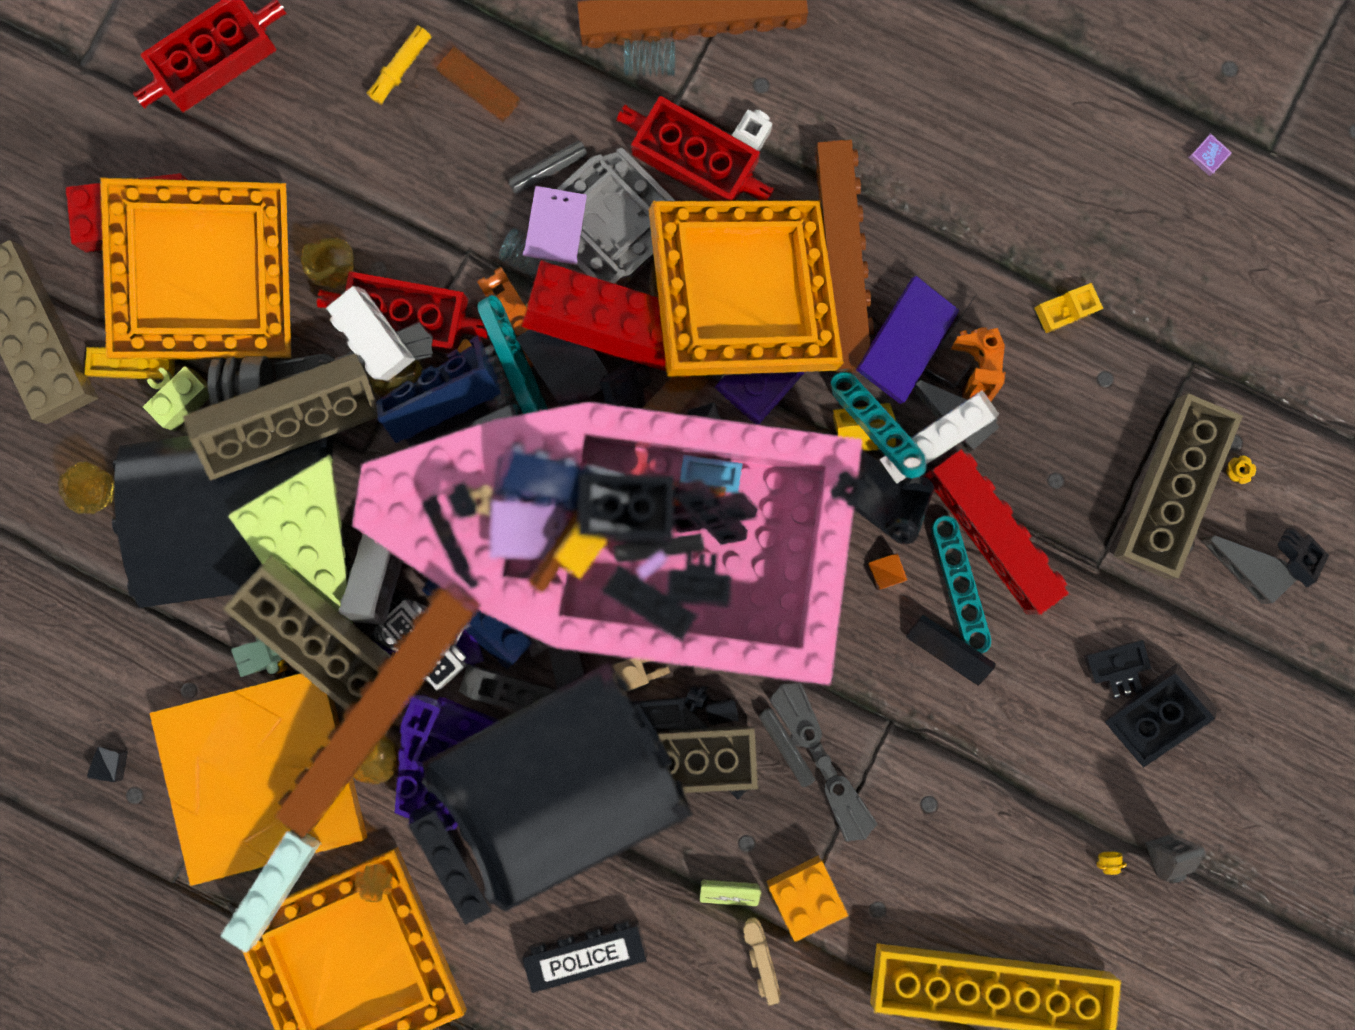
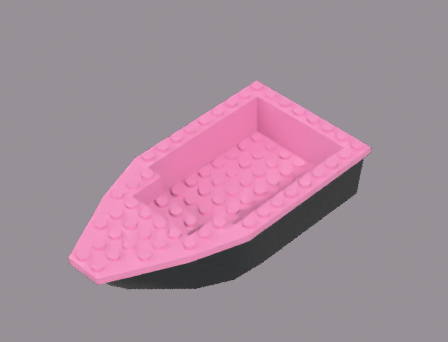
(782, 574)

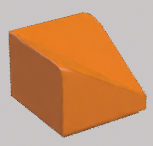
(887, 571)

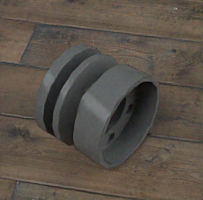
(230, 379)

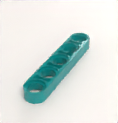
(511, 355)
(881, 435)
(963, 569)

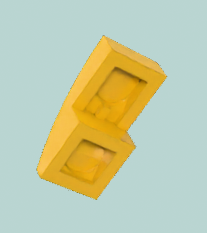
(1068, 308)

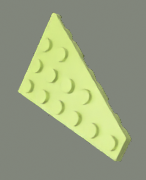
(301, 530)

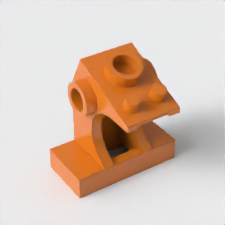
(989, 375)

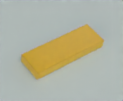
(99, 366)

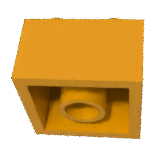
(807, 898)

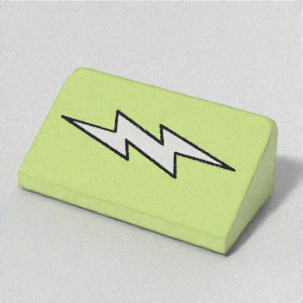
(730, 892)

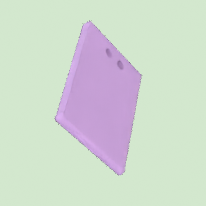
(555, 225)
(524, 529)

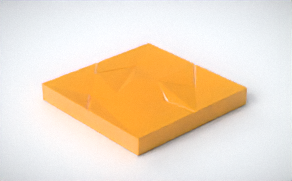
(195, 269)
(744, 287)
(233, 763)
(354, 961)

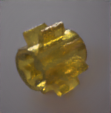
(373, 882)

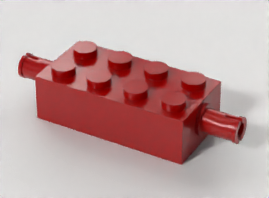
(208, 52)
(694, 152)
(407, 303)

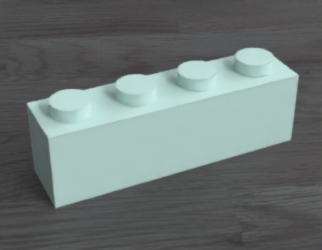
(270, 890)

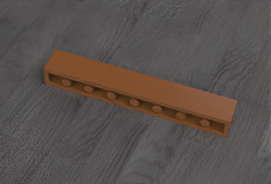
(651, 20)
(844, 245)

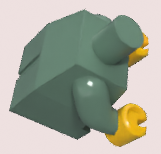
(256, 658)

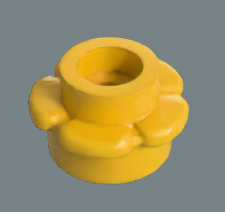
(1234, 473)
(1111, 862)

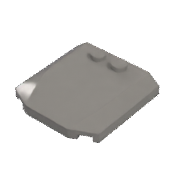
(616, 216)

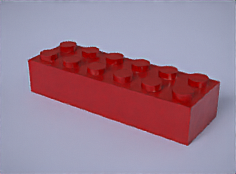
(596, 315)
(997, 534)

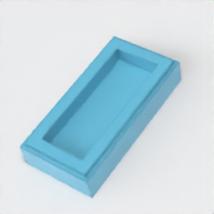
(712, 472)

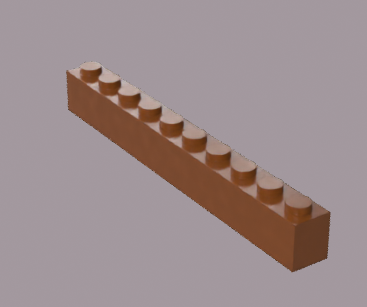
(378, 709)

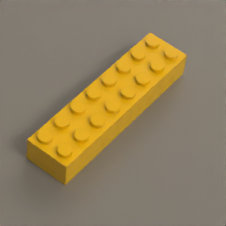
(992, 991)

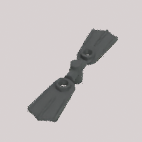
(414, 337)
(848, 808)

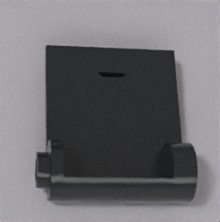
(892, 506)

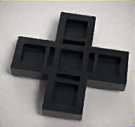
(718, 515)

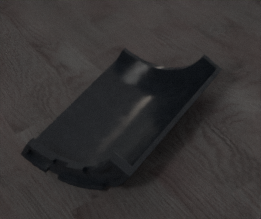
(178, 523)
(558, 787)

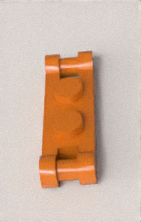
(510, 300)

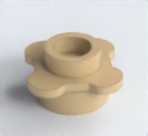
(484, 494)

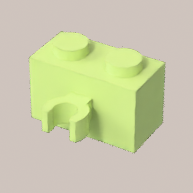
(176, 397)

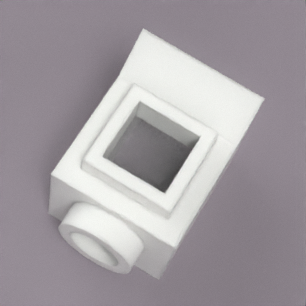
(753, 129)

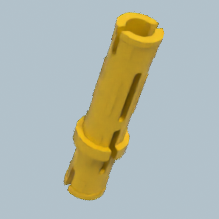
(399, 64)

